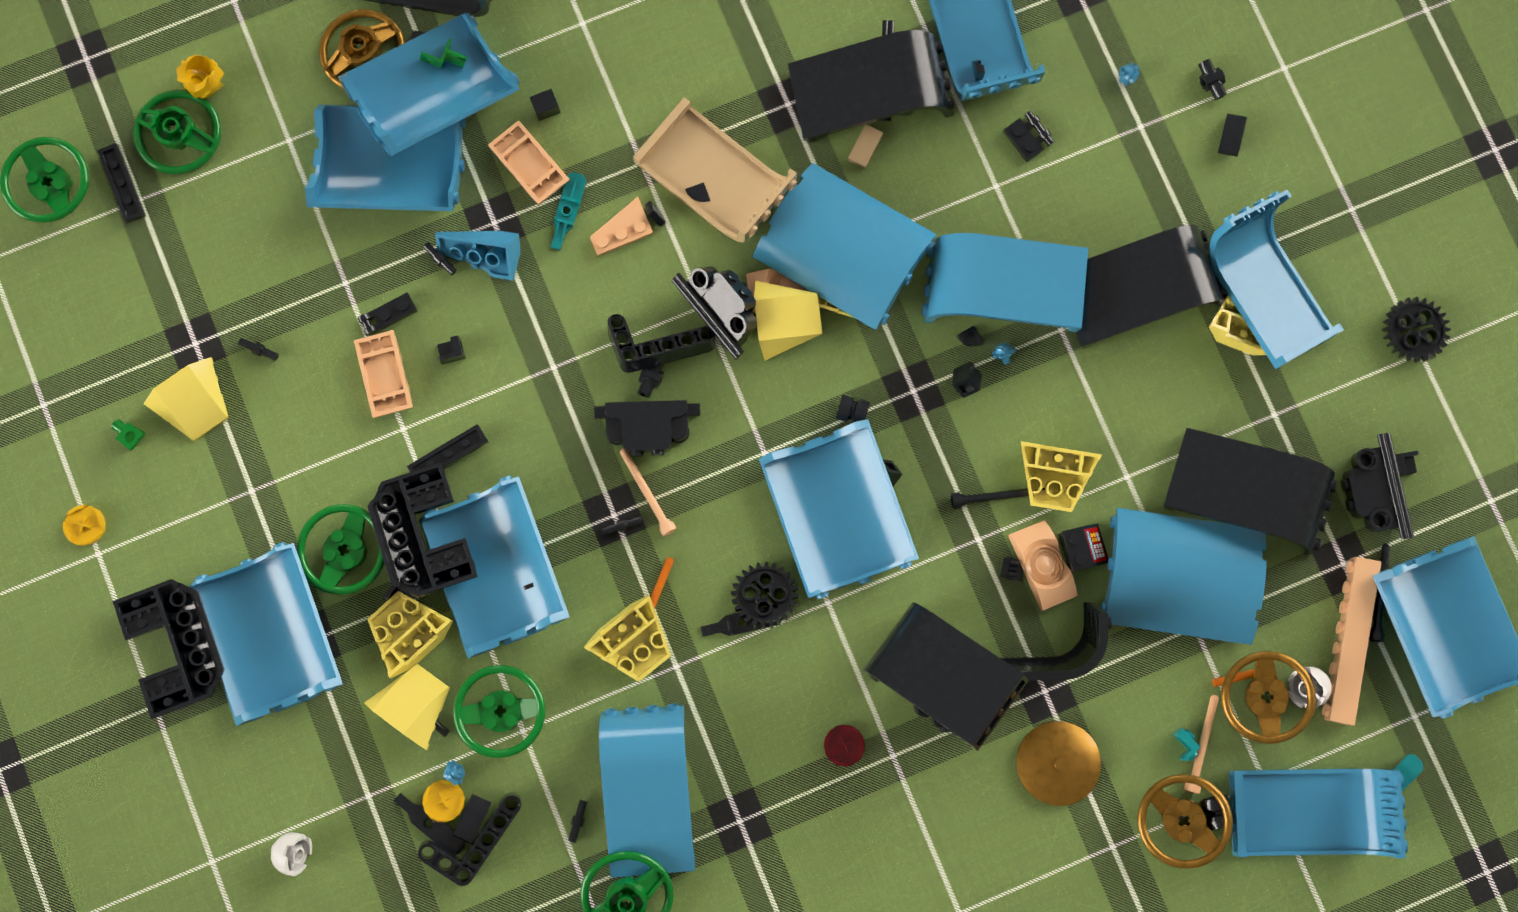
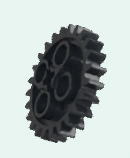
(1422, 347)
(750, 606)

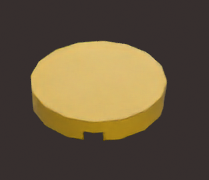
(84, 525)
(443, 801)

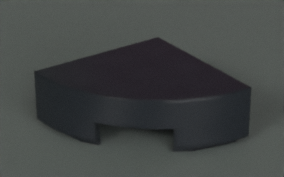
(978, 69)
(698, 192)
(654, 214)
(970, 337)

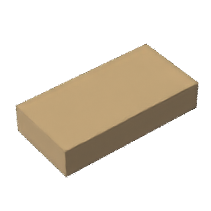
(865, 146)

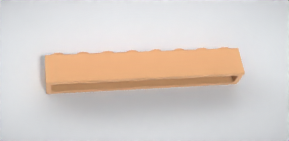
(1351, 641)

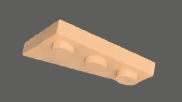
(622, 229)

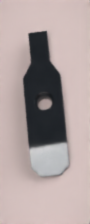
(729, 625)
(439, 832)

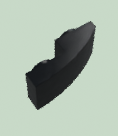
(1232, 135)
(472, 819)

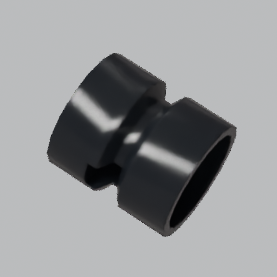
(852, 410)
(1215, 816)

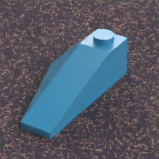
(488, 250)

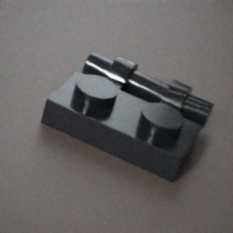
(1024, 140)

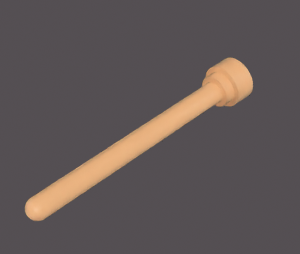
(666, 526)
(1203, 744)

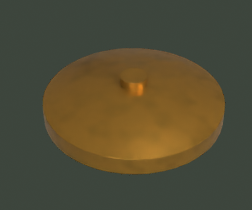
(1058, 763)

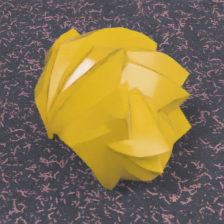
(200, 76)

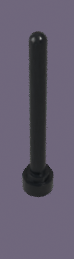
(959, 500)
(1376, 632)

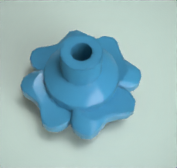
(1129, 73)
(1004, 351)
(454, 772)

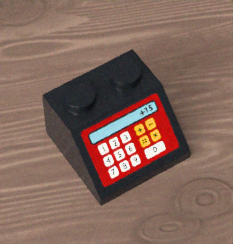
(1083, 547)

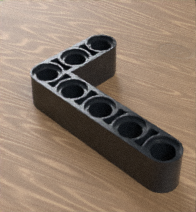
(656, 347)
(478, 845)

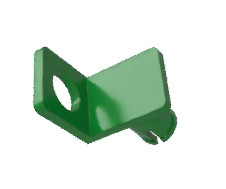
(448, 55)
(127, 434)

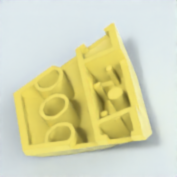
(785, 317)
(1231, 330)
(190, 400)
(1059, 472)
(406, 632)
(632, 640)
(411, 704)

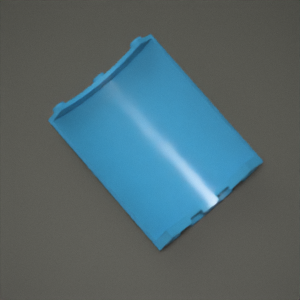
(411, 100)
(362, 175)
(844, 245)
(838, 509)
(506, 558)
(1185, 576)
(1451, 625)
(267, 634)

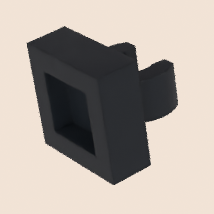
(1011, 569)

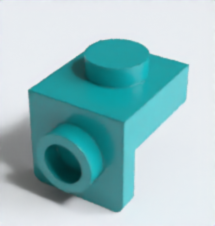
(1187, 738)

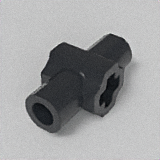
(1212, 79)
(650, 379)

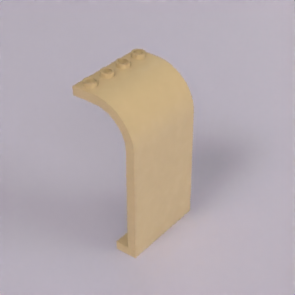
(695, 151)

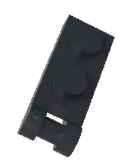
(387, 314)

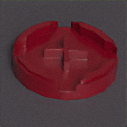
(844, 745)

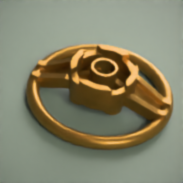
(370, 37)
(1267, 713)
(1195, 831)

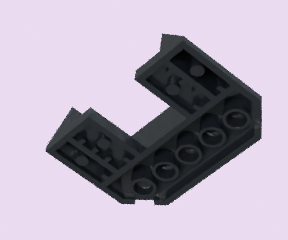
(400, 538)
(191, 638)

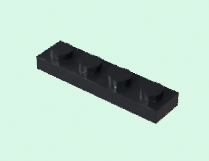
(121, 183)
(452, 450)

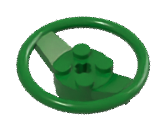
(183, 135)
(40, 174)
(337, 564)
(485, 712)
(635, 890)

